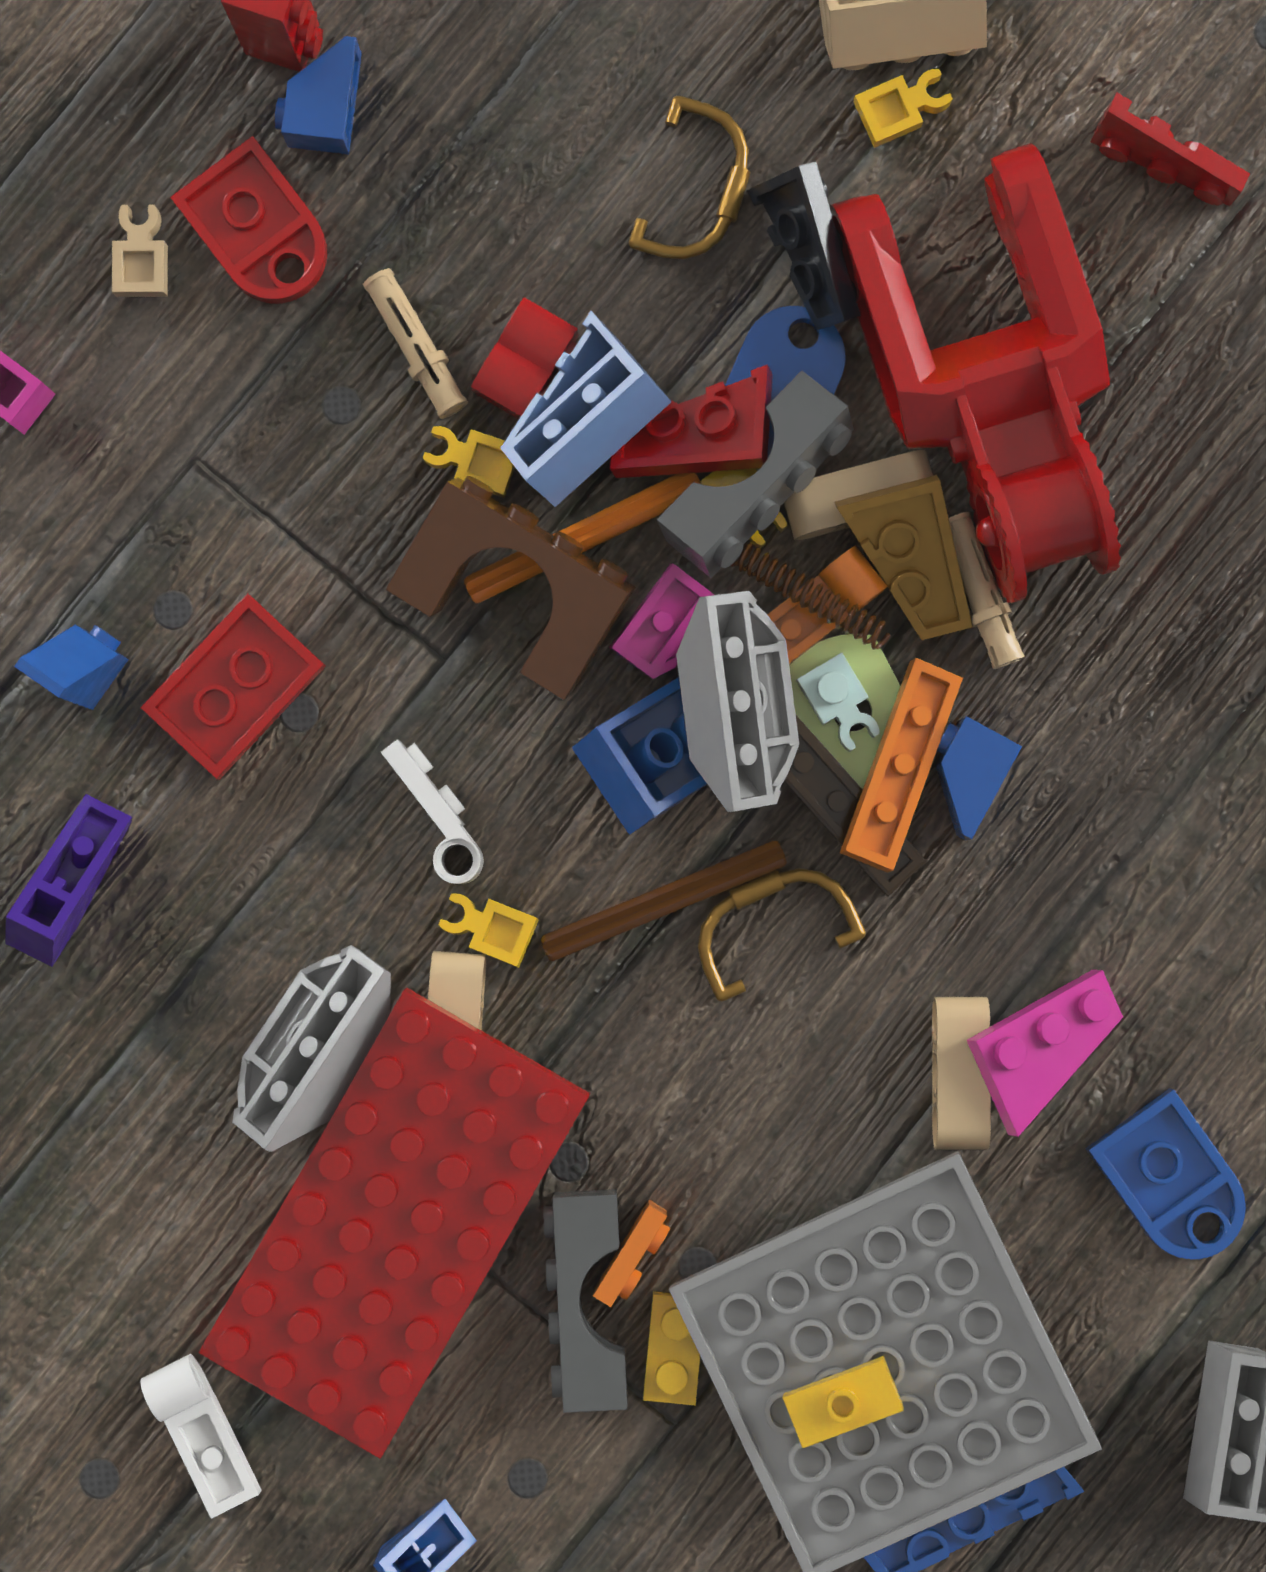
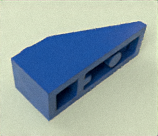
(75, 665)

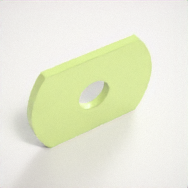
(879, 684)

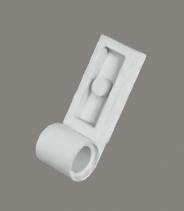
(439, 804)
(201, 1434)

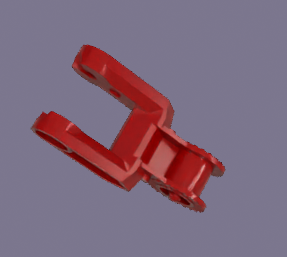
(1004, 396)

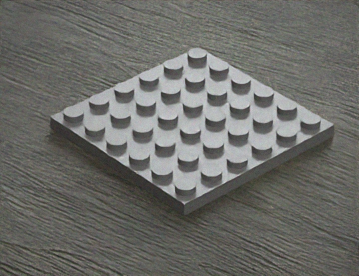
(933, 1292)

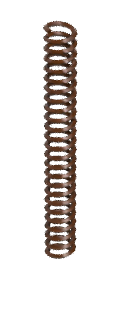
(854, 629)

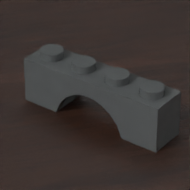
(715, 522)
(591, 1366)

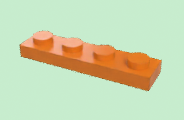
(901, 765)

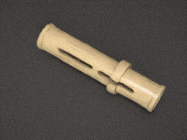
(444, 395)
(983, 596)

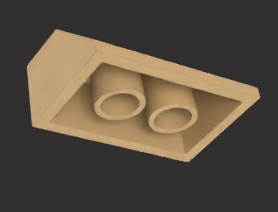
(900, 29)

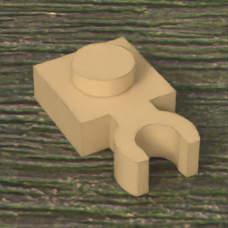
(140, 262)

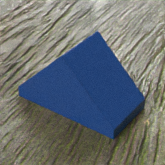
(427, 1543)

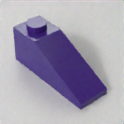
(66, 881)

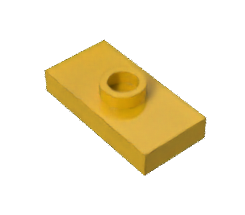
(843, 1402)

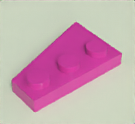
(1042, 1046)

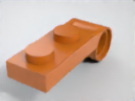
(847, 575)

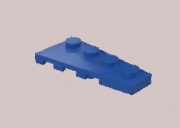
(974, 1524)

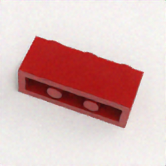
(276, 30)

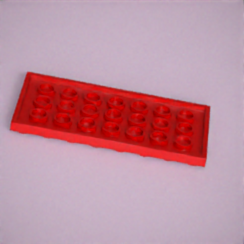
(394, 1222)

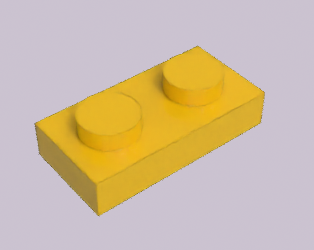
(671, 1355)

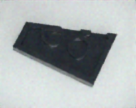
(807, 231)

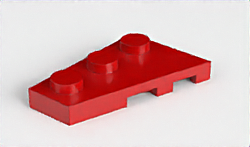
(1153, 146)
(704, 434)

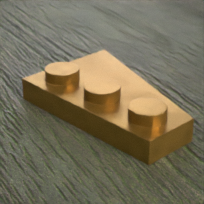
(914, 551)

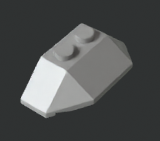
(737, 700)
(311, 1048)

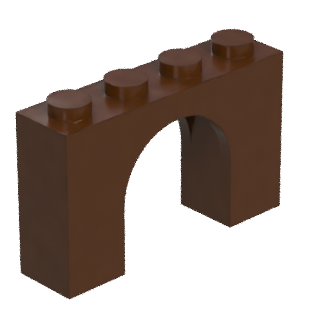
(583, 592)

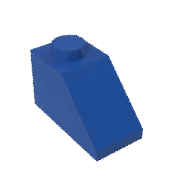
(322, 101)
(972, 771)

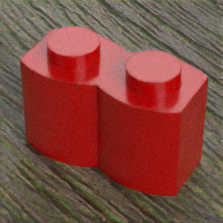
(524, 358)

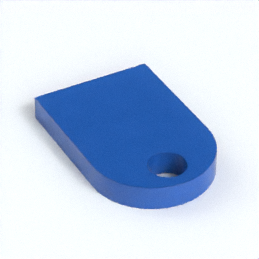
(769, 344)
(1170, 1176)

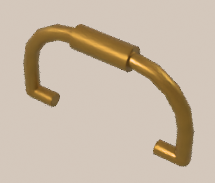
(732, 194)
(755, 891)

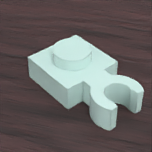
(834, 693)

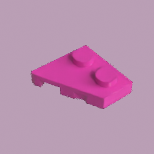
(659, 623)

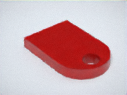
(254, 223)

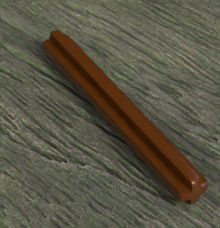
(663, 900)

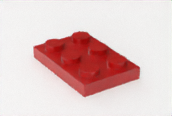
(233, 686)

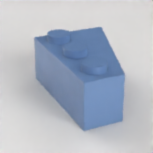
(584, 414)

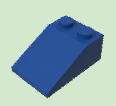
(642, 758)

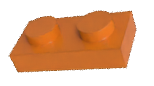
(645, 1235)

